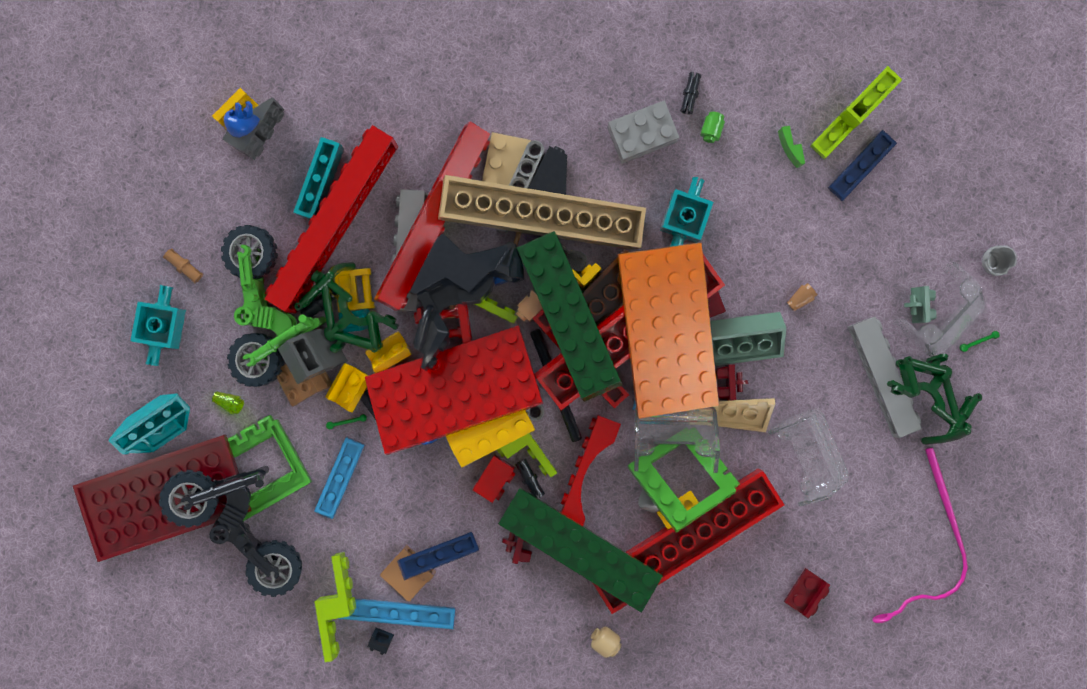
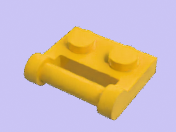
(348, 282)

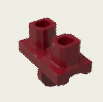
(728, 373)
(520, 554)

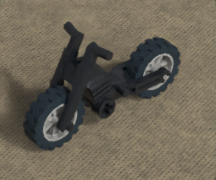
(238, 496)

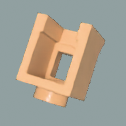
(529, 307)

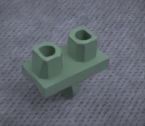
(920, 304)

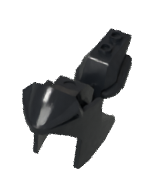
(456, 279)

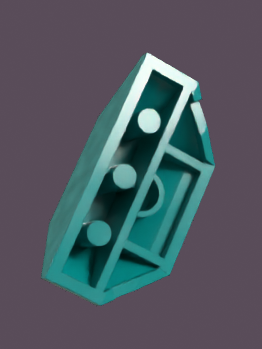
(152, 425)

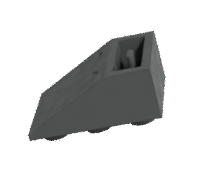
(252, 144)
(310, 355)

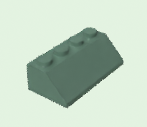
(748, 338)

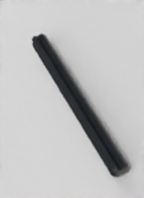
(566, 412)

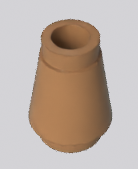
(802, 297)

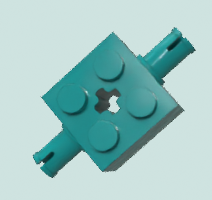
(698, 213)
(146, 329)

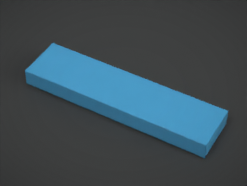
(339, 478)

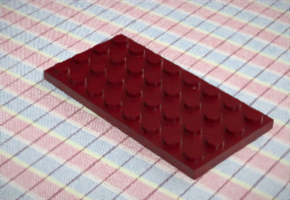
(124, 506)

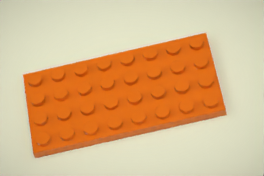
(668, 329)

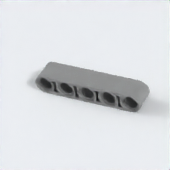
(530, 160)

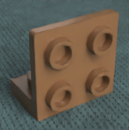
(299, 392)
(394, 577)

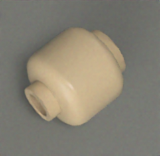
(605, 642)

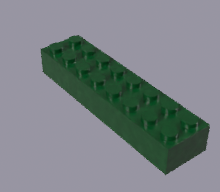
(569, 317)
(581, 550)

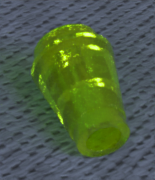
(231, 403)

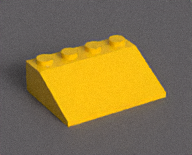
(487, 437)

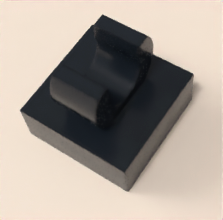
(380, 640)

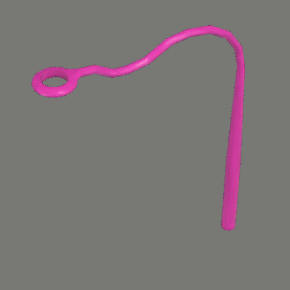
(949, 510)

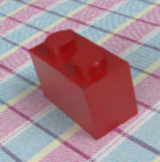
(494, 478)

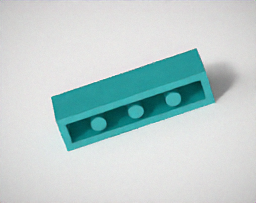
(319, 177)

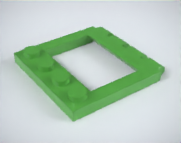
(284, 485)
(664, 497)

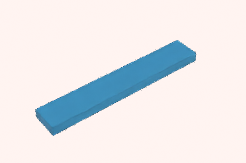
(403, 614)

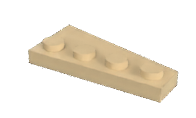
(503, 158)
(745, 414)

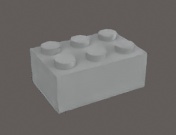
(642, 132)

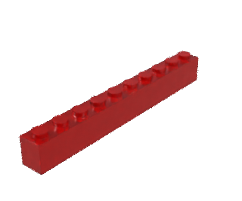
(426, 226)

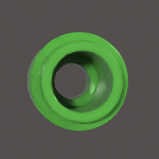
(712, 127)

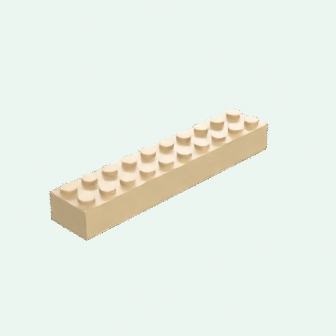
(541, 213)

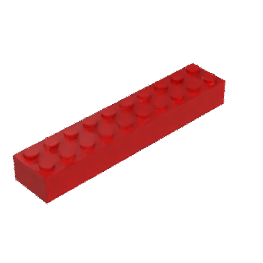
(333, 219)
(556, 376)
(673, 551)

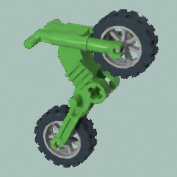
(250, 266)

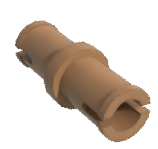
(183, 265)

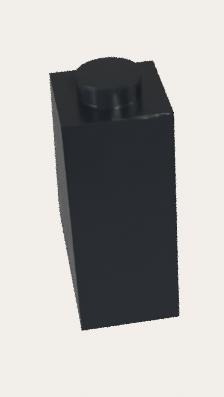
(552, 172)

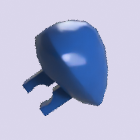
(240, 122)

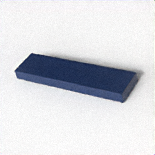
(862, 165)
(437, 556)

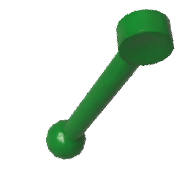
(964, 347)
(330, 425)

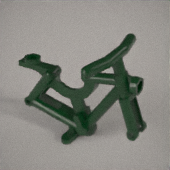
(335, 331)
(942, 375)

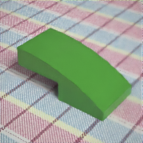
(793, 152)

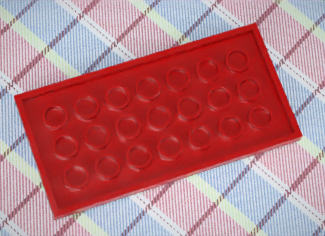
(461, 391)

